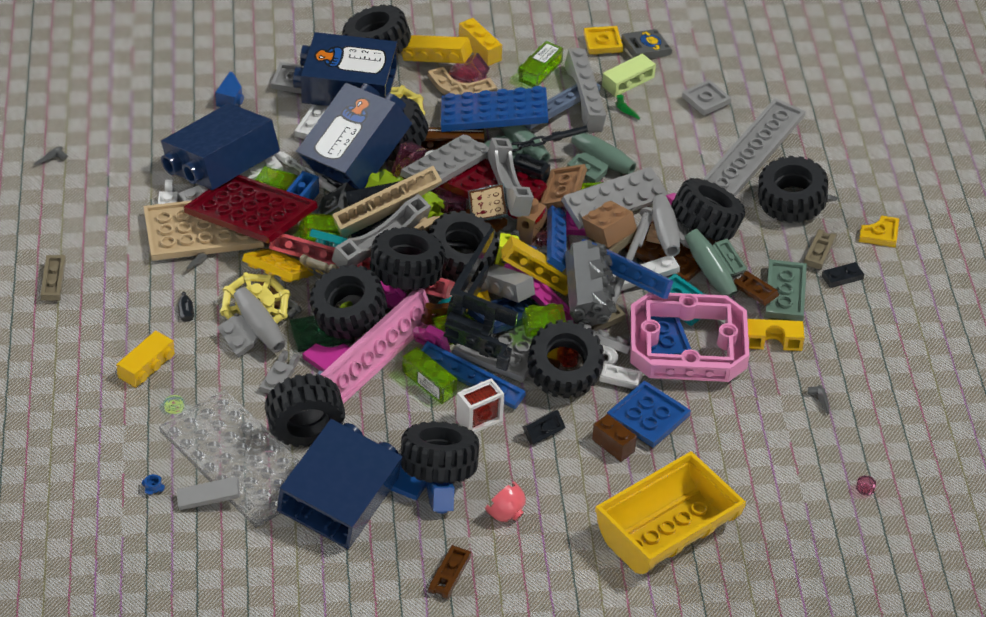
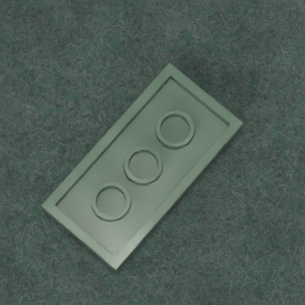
(790, 282)

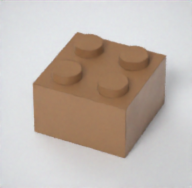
(609, 223)

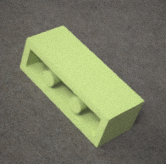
(628, 75)

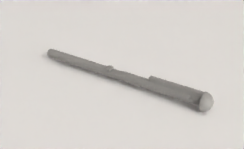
(647, 215)

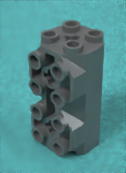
(589, 283)

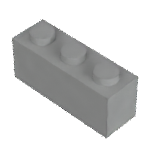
(508, 283)

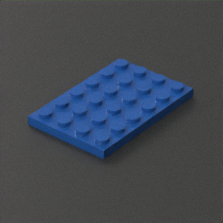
(494, 109)

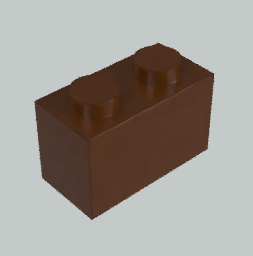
(614, 438)

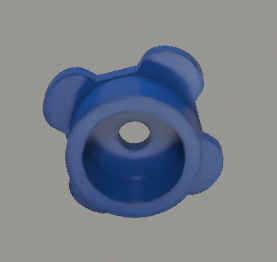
(153, 484)

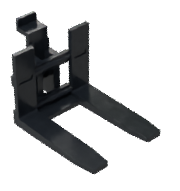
(470, 332)

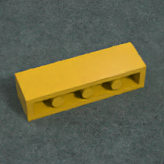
(437, 49)
(534, 264)

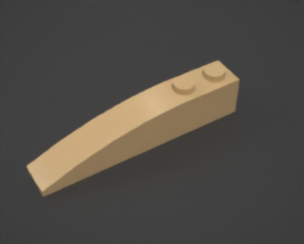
(384, 202)

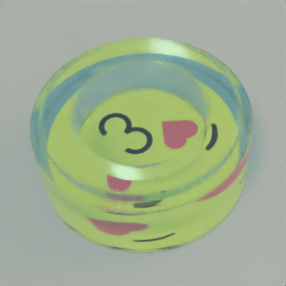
(174, 404)

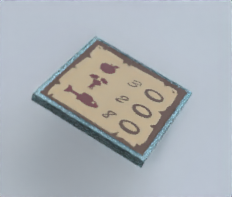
(489, 202)

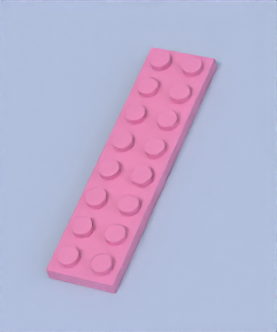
(378, 345)

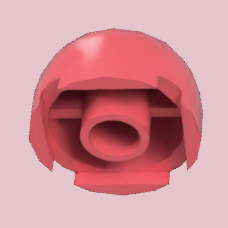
(508, 503)

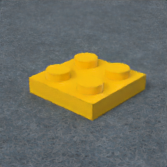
(603, 40)

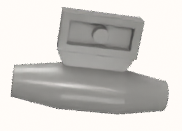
(668, 227)
(254, 323)

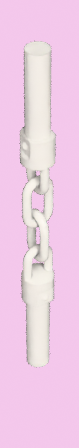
(285, 158)

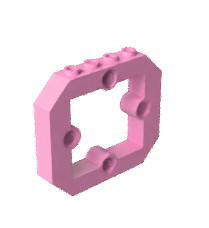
(689, 365)

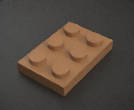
(563, 182)

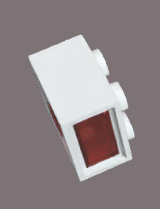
(480, 406)

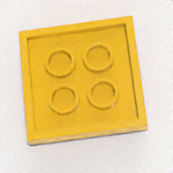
(277, 264)

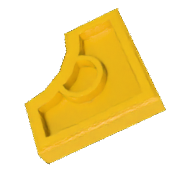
(881, 233)

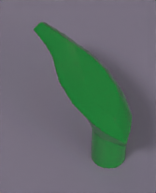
(624, 107)

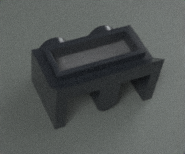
(531, 166)

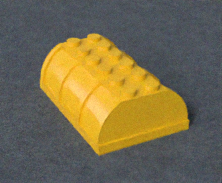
(666, 512)

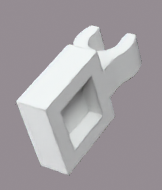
(168, 195)

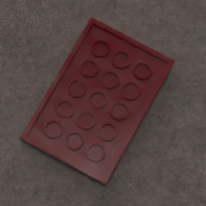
(482, 176)
(251, 208)

